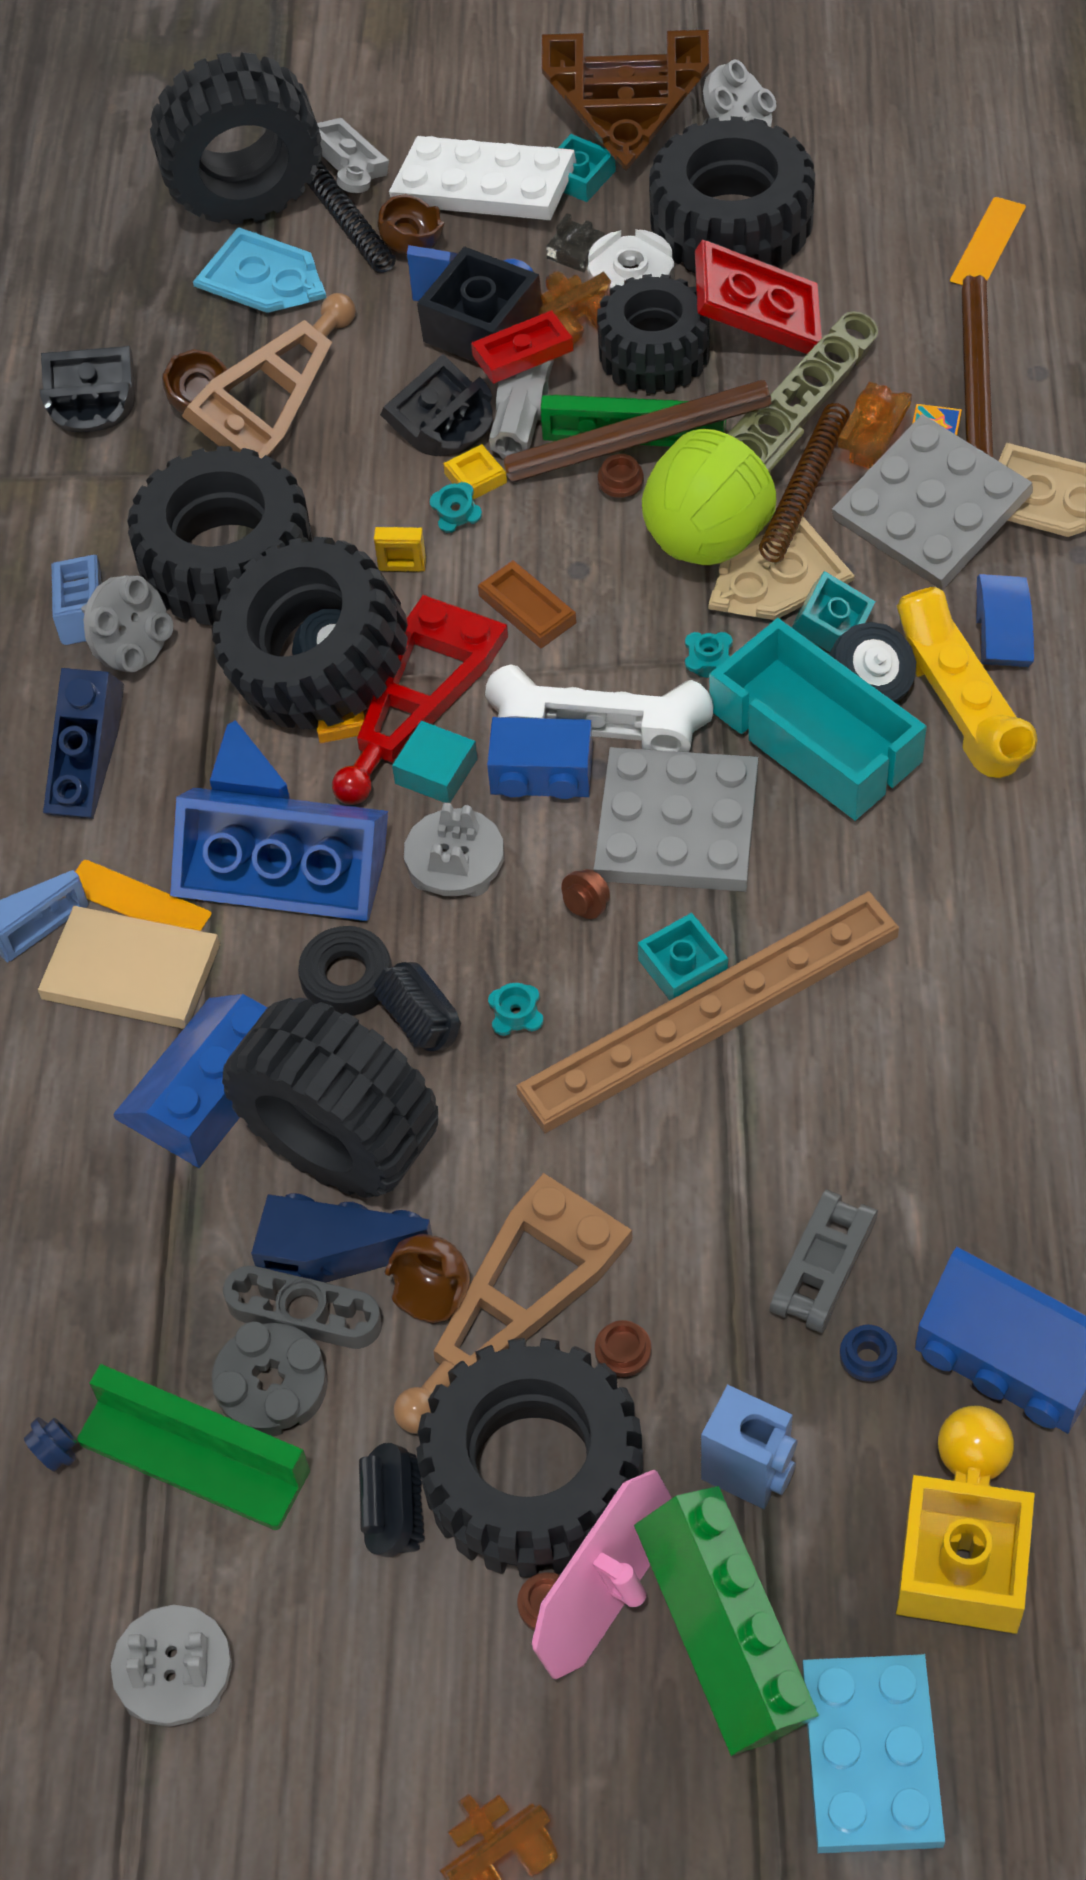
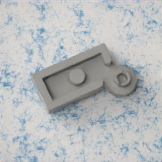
(351, 156)

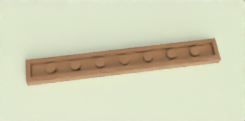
(706, 1012)

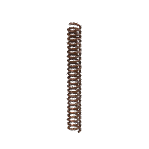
(793, 483)

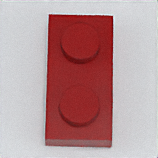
(522, 346)

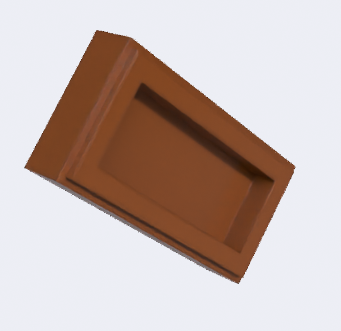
(527, 604)

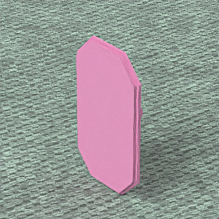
(598, 1579)

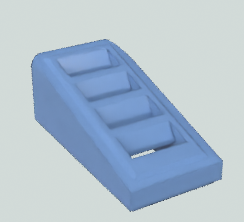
(71, 596)
(37, 912)

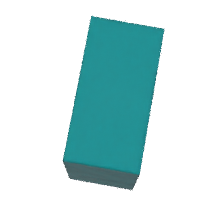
(592, 167)
(831, 611)
(435, 762)
(681, 956)

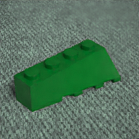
(725, 1620)

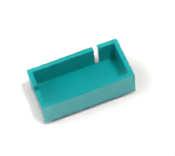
(817, 718)

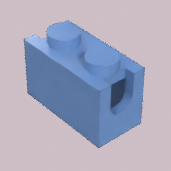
(748, 1447)

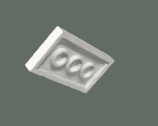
(485, 176)

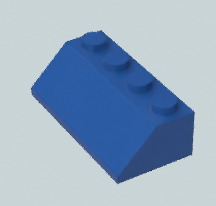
(277, 853)

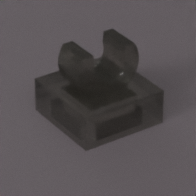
(572, 243)

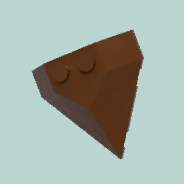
(625, 95)

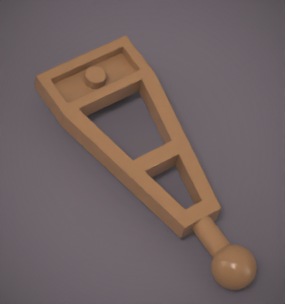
(234, 425)
(562, 1223)

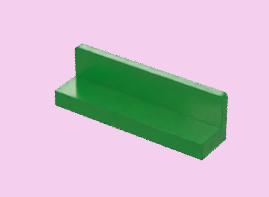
(572, 415)
(193, 1448)

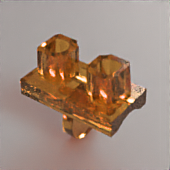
(573, 299)
(873, 423)
(521, 1833)

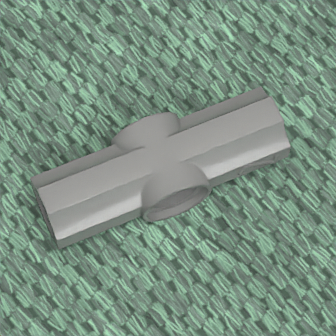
(519, 409)

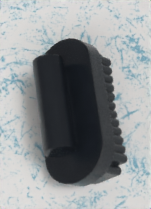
(418, 1006)
(390, 1501)

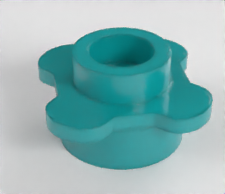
(449, 496)
(699, 659)
(515, 996)

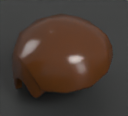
(409, 221)
(188, 376)
(428, 1277)

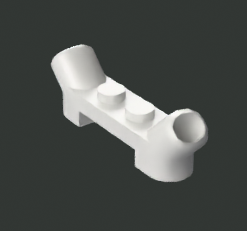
(657, 721)

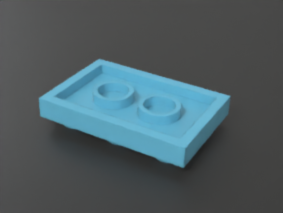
(873, 1755)

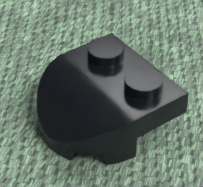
(88, 387)
(441, 410)

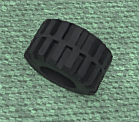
(652, 333)

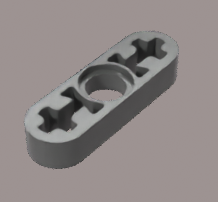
(344, 1300)

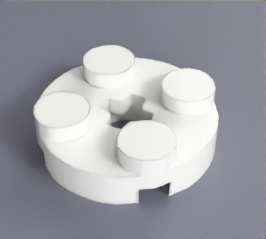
(614, 252)

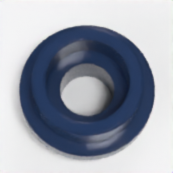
(870, 1338)
(51, 1443)

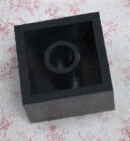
(476, 300)

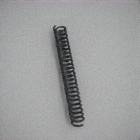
(356, 213)

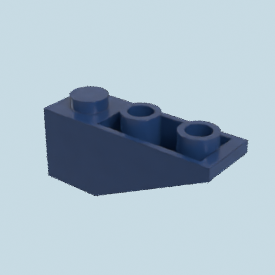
(82, 741)
(329, 1239)

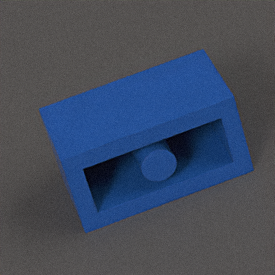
(540, 757)

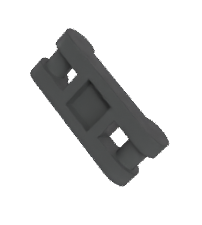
(823, 1260)

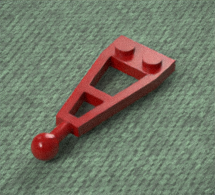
(439, 629)

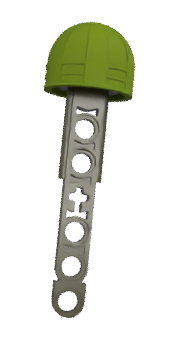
(717, 487)

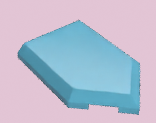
(261, 273)

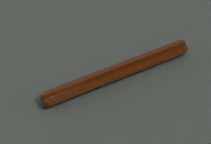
(977, 364)
(638, 430)

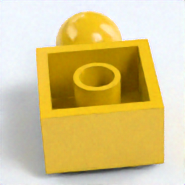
(968, 1516)

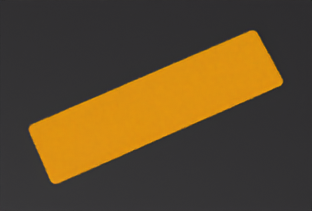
(989, 240)
(138, 899)

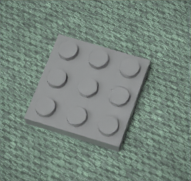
(932, 501)
(677, 819)

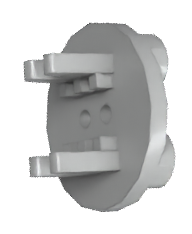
(736, 92)
(139, 638)
(453, 871)
(200, 1666)

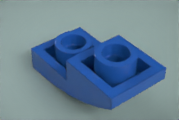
(1005, 620)

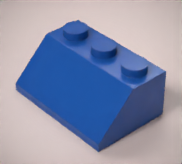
(183, 1093)
(1007, 1340)

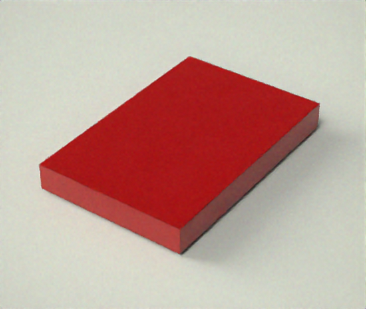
(757, 297)

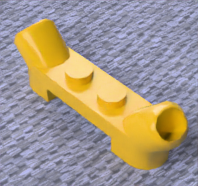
(991, 731)

